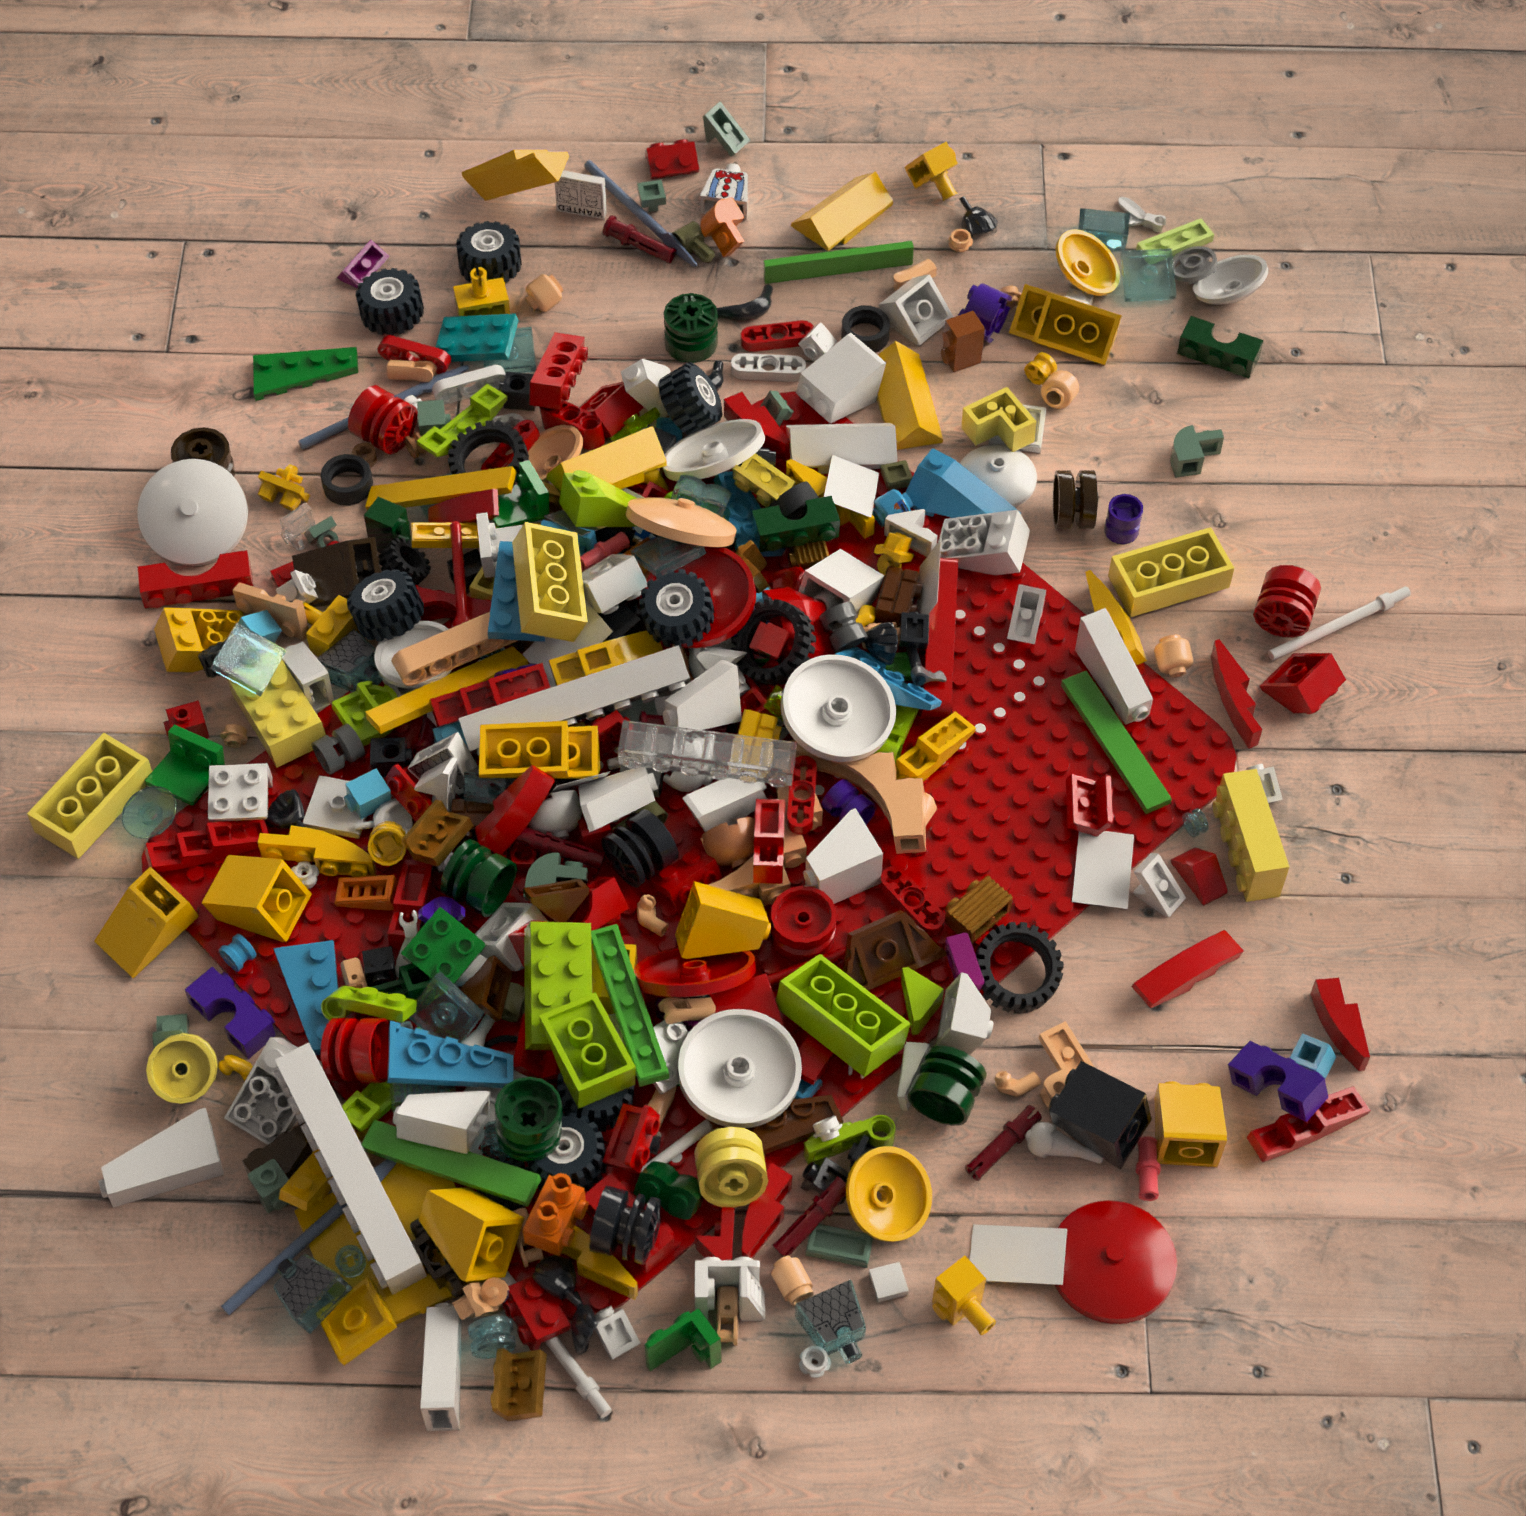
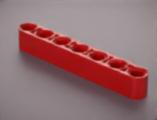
(941, 640)

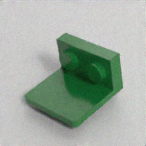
(526, 502)
(187, 765)
(443, 947)
(686, 1330)

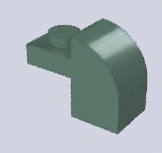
(1190, 449)
(549, 870)

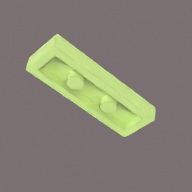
(1180, 238)

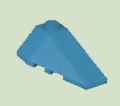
(951, 490)
(904, 694)

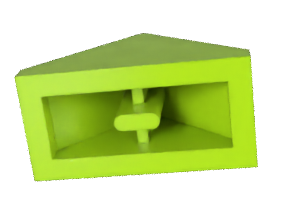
(921, 998)

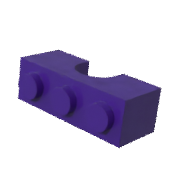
(216, 994)
(1259, 1067)

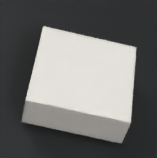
(888, 1282)

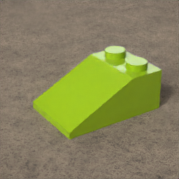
(593, 501)
(588, 1050)

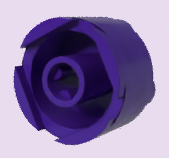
(989, 307)

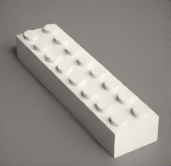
(587, 695)
(352, 1173)

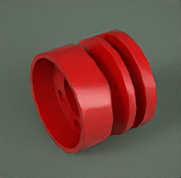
(382, 419)
(1287, 601)
(355, 1050)

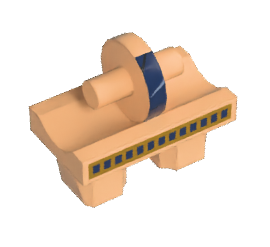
(482, 1298)

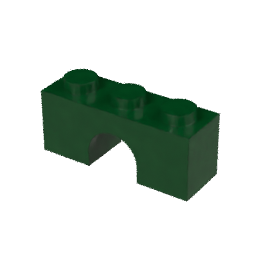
(1236, 356)
(777, 532)

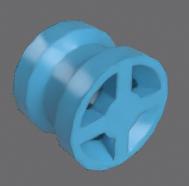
(237, 952)

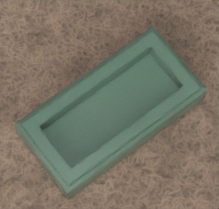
(840, 1245)

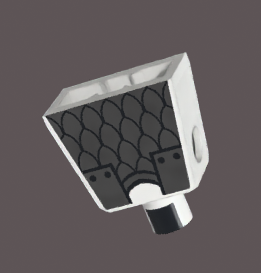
(441, 751)

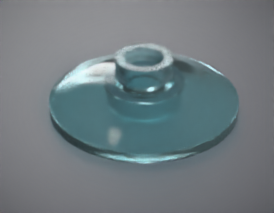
(149, 812)

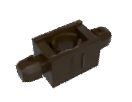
(441, 1275)

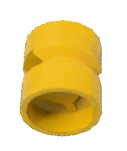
(386, 843)

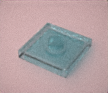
(1148, 274)
(521, 355)
(665, 554)
(248, 659)
(445, 1010)

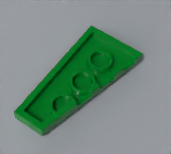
(291, 369)

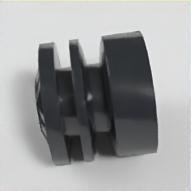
(640, 848)
(625, 1225)

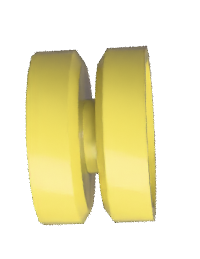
(168, 1081)
(731, 1167)

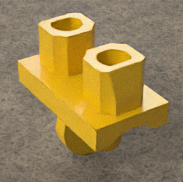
(292, 492)
(894, 551)

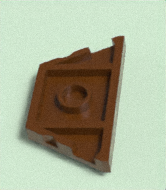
(885, 947)

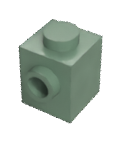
(431, 414)

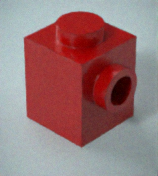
(188, 717)

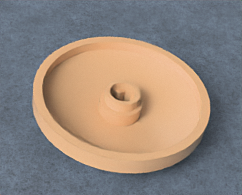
(681, 521)

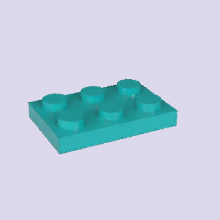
(478, 337)

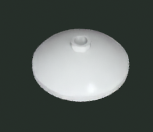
(1233, 280)
(1004, 471)
(388, 648)

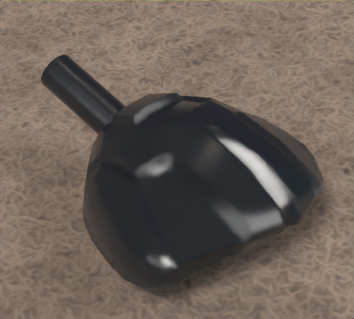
(976, 219)
(882, 642)
(286, 811)
(557, 1278)
(582, 1326)

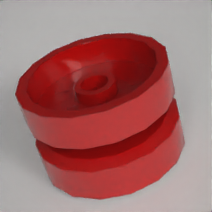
(803, 923)

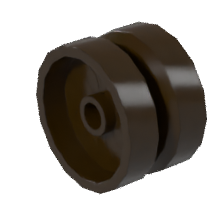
(205, 445)
(1075, 499)

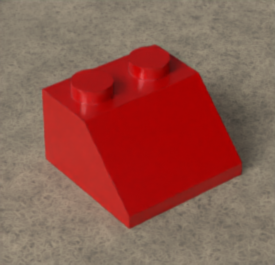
(613, 407)
(1304, 682)

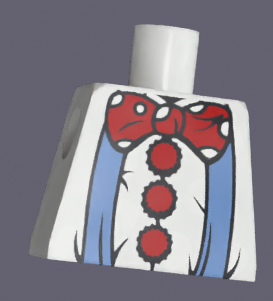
(724, 185)

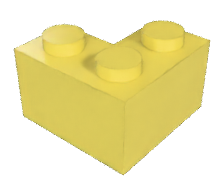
(1001, 416)

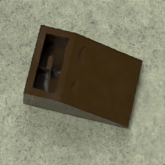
(338, 567)

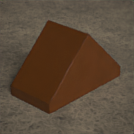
(558, 899)
(490, 987)

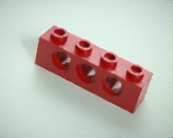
(558, 371)

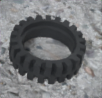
(484, 435)
(799, 652)
(1043, 948)

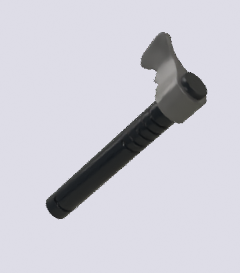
(918, 673)

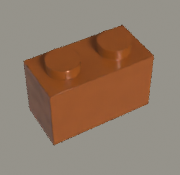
(962, 341)

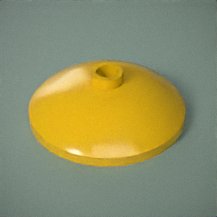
(1087, 263)
(903, 1190)

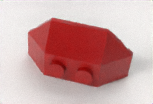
(811, 608)

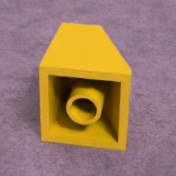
(257, 896)
(720, 923)
(1189, 1124)
(471, 1231)

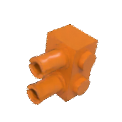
(555, 1215)

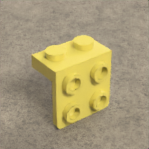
(761, 479)

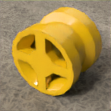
(1040, 368)

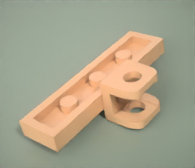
(1065, 1054)

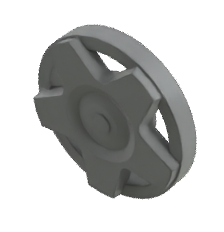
(1194, 266)

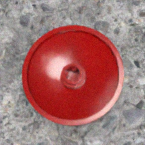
(730, 589)
(674, 976)
(1116, 1262)

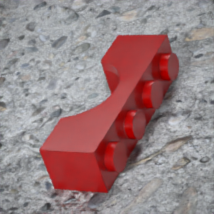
(163, 587)
(441, 604)
(600, 907)

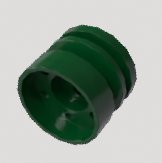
(690, 328)
(478, 878)
(947, 1085)
(528, 1119)

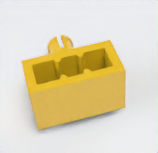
(934, 167)
(481, 296)
(328, 625)
(959, 1295)

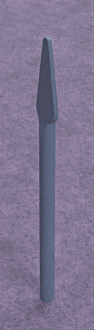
(667, 237)
(343, 424)
(295, 1247)

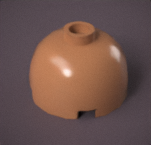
(731, 844)

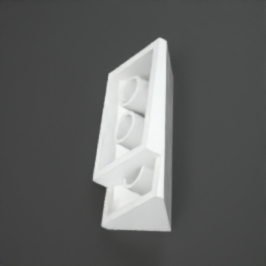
(860, 443)

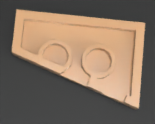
(288, 615)

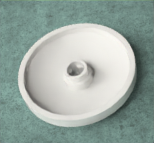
(714, 449)
(192, 512)
(838, 708)
(739, 1068)

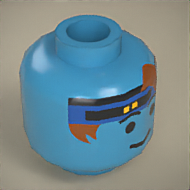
(890, 503)

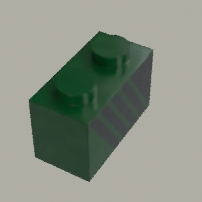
(386, 522)

